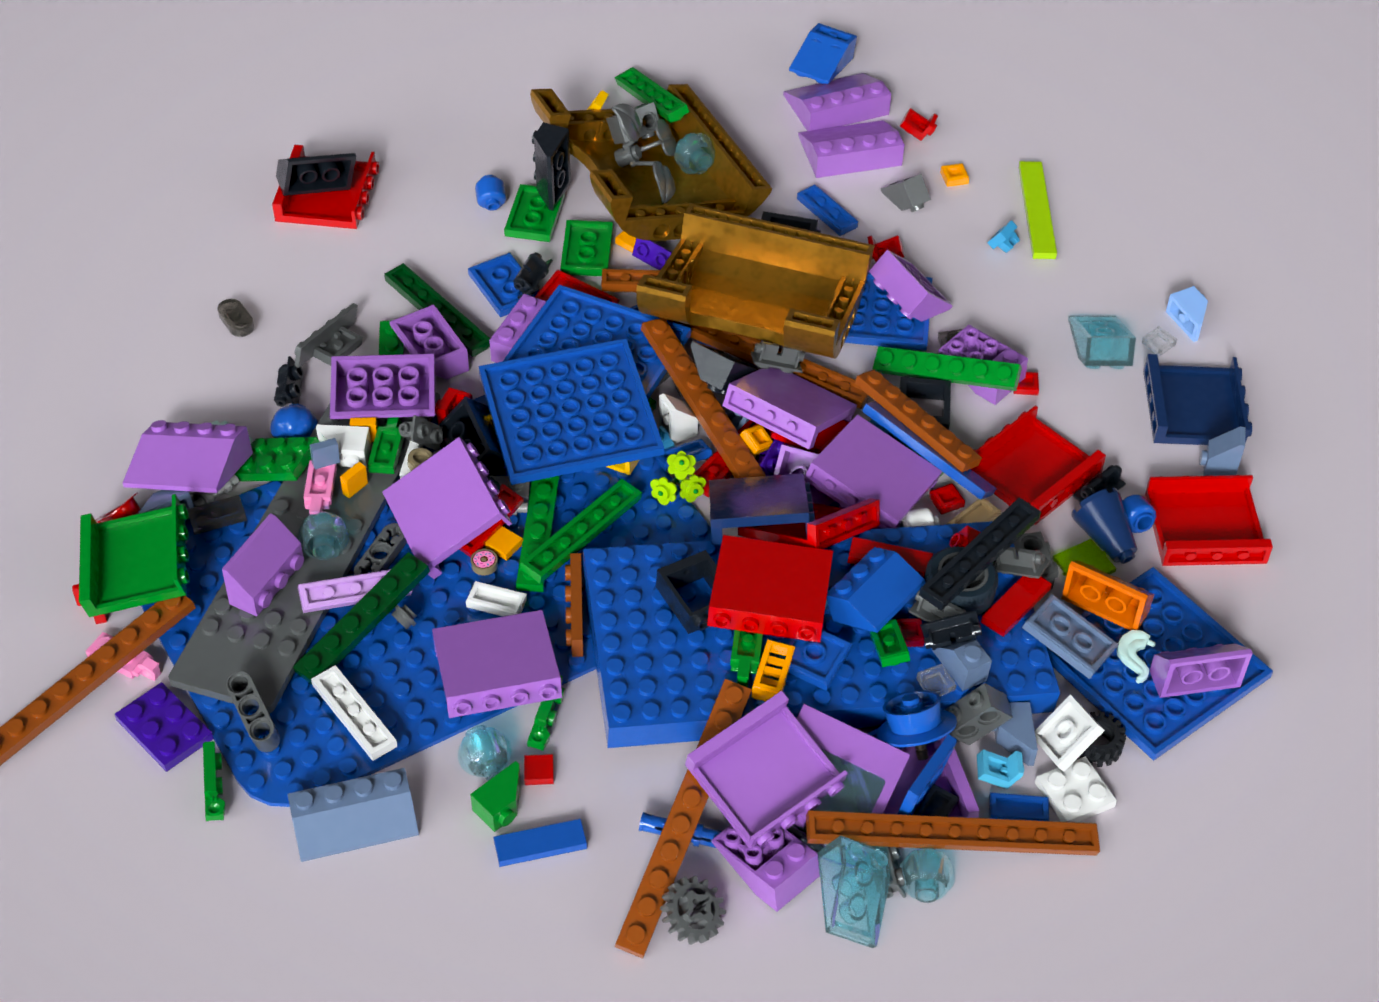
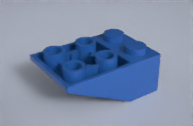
(824, 54)

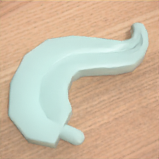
(1127, 651)

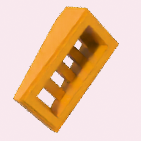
(766, 688)

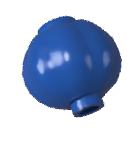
(293, 422)

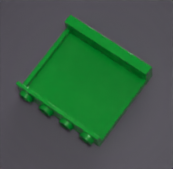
(133, 559)

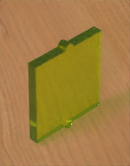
(1087, 553)

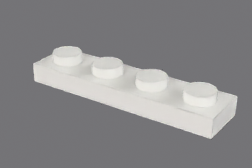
(354, 713)

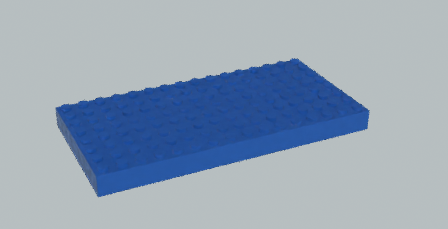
(664, 682)

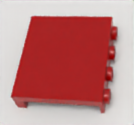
(331, 208)
(1035, 464)
(1206, 521)
(829, 527)
(770, 588)

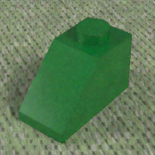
(498, 798)

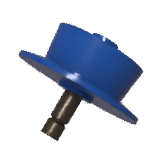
(915, 721)

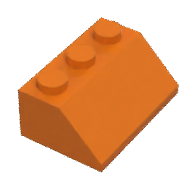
(1106, 595)

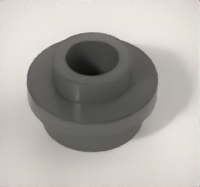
(404, 616)

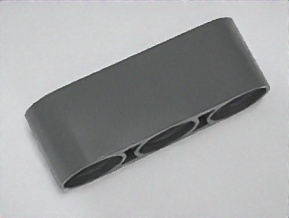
(248, 700)

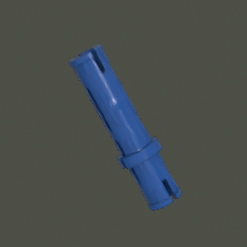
(655, 825)

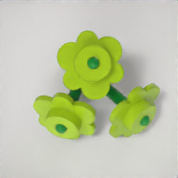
(680, 466)

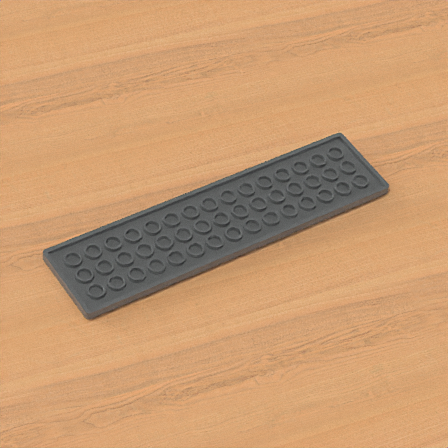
(281, 633)

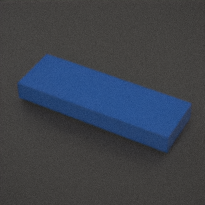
(827, 210)
(540, 842)

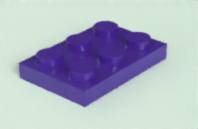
(163, 726)

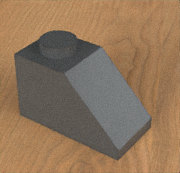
(908, 193)

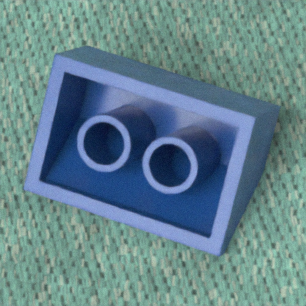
(873, 590)

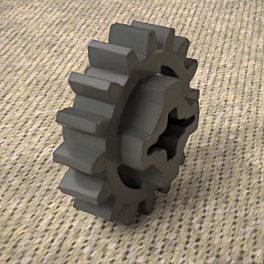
(680, 905)

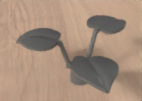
(632, 153)

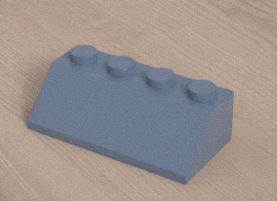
(353, 814)

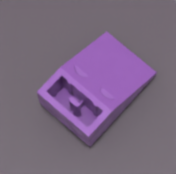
(978, 345)
(774, 870)

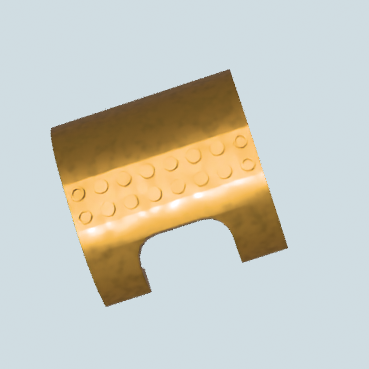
(632, 192)
(760, 281)

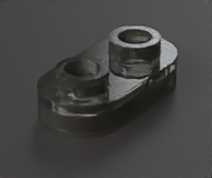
(235, 317)

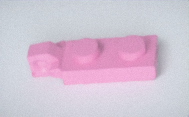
(319, 488)
(141, 664)

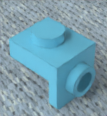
(999, 769)

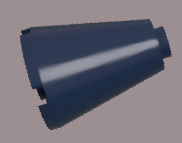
(1107, 524)

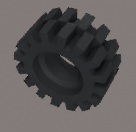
(1110, 751)

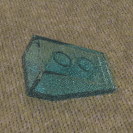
(1102, 341)
(853, 889)

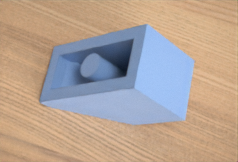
(1188, 310)

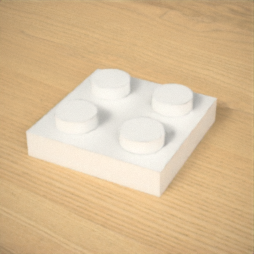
(1067, 732)
(1076, 791)

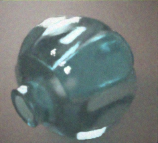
(691, 155)
(323, 535)
(484, 752)
(927, 874)

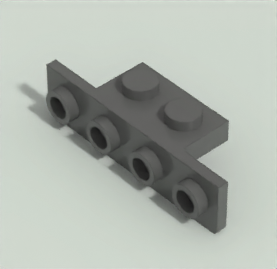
(331, 339)

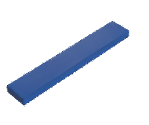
(969, 479)

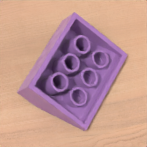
(840, 101)
(852, 148)
(382, 386)
(188, 456)

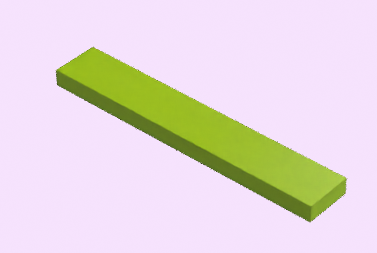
(1037, 210)

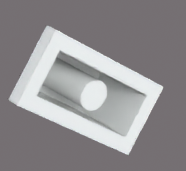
(677, 418)
(352, 441)

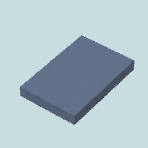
(1070, 636)

